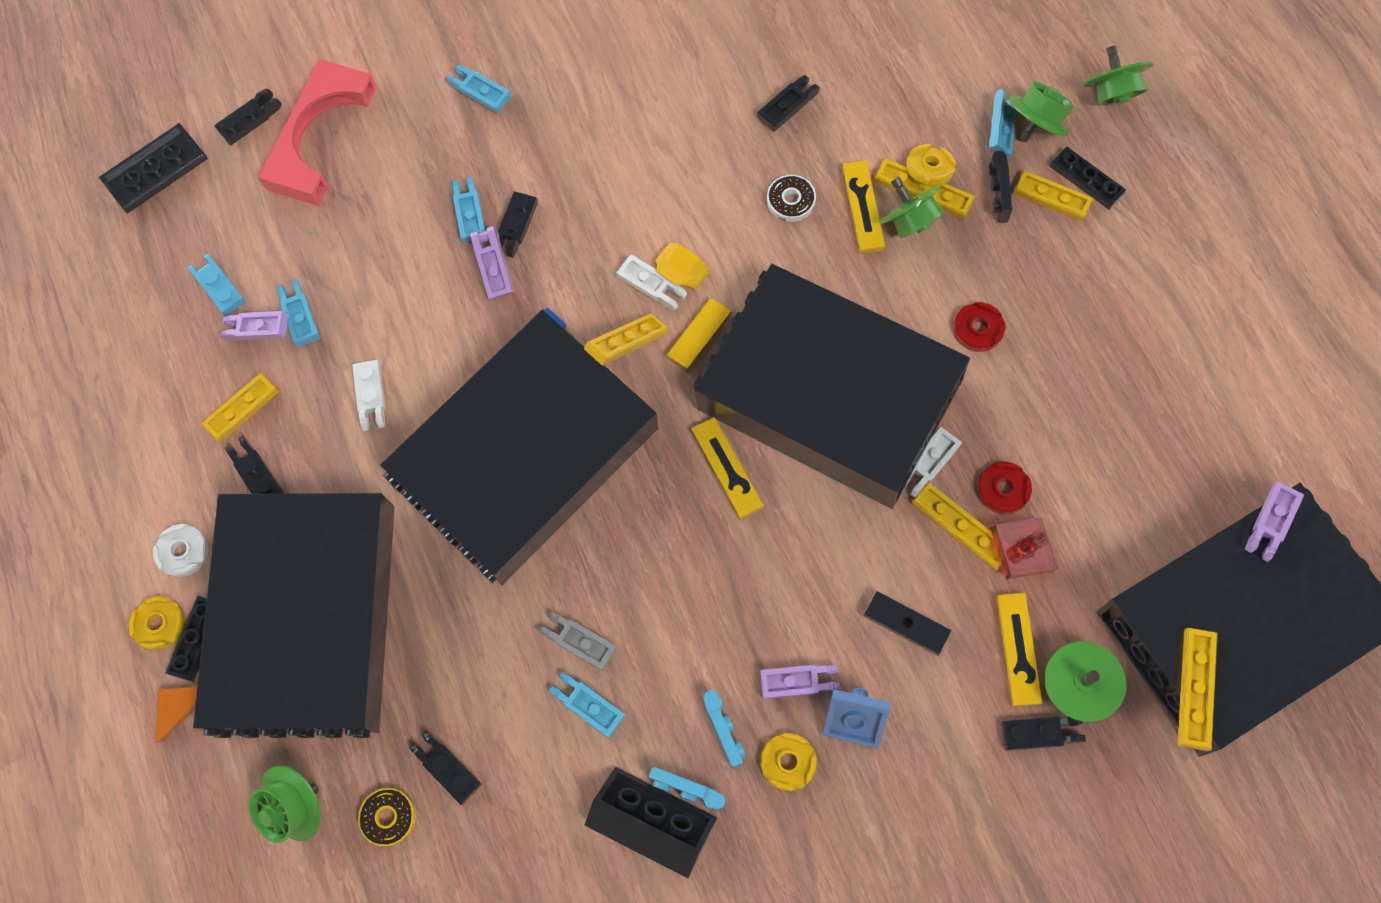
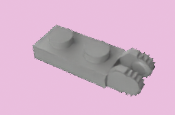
(580, 642)

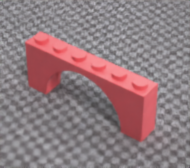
(327, 88)

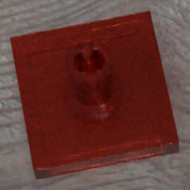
(1024, 548)

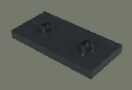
(153, 168)

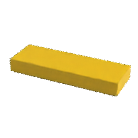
(1052, 196)
(699, 334)
(240, 407)

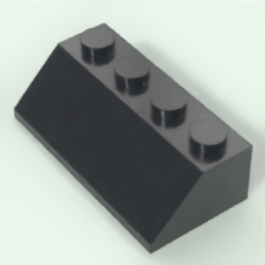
(650, 822)

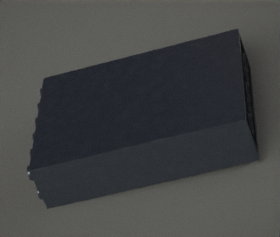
(830, 384)
(520, 447)
(296, 616)
(1275, 621)

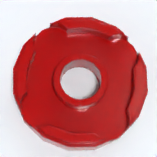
(976, 340)
(1000, 502)

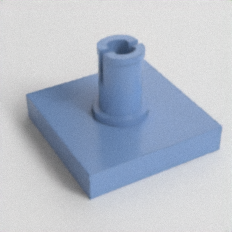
(856, 717)

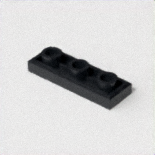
(1088, 178)
(923, 630)
(187, 654)

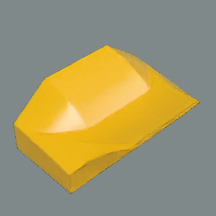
(681, 266)

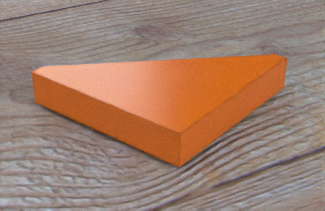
(173, 708)

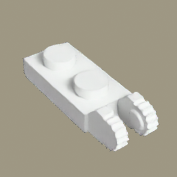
(649, 282)
(369, 392)
(934, 458)

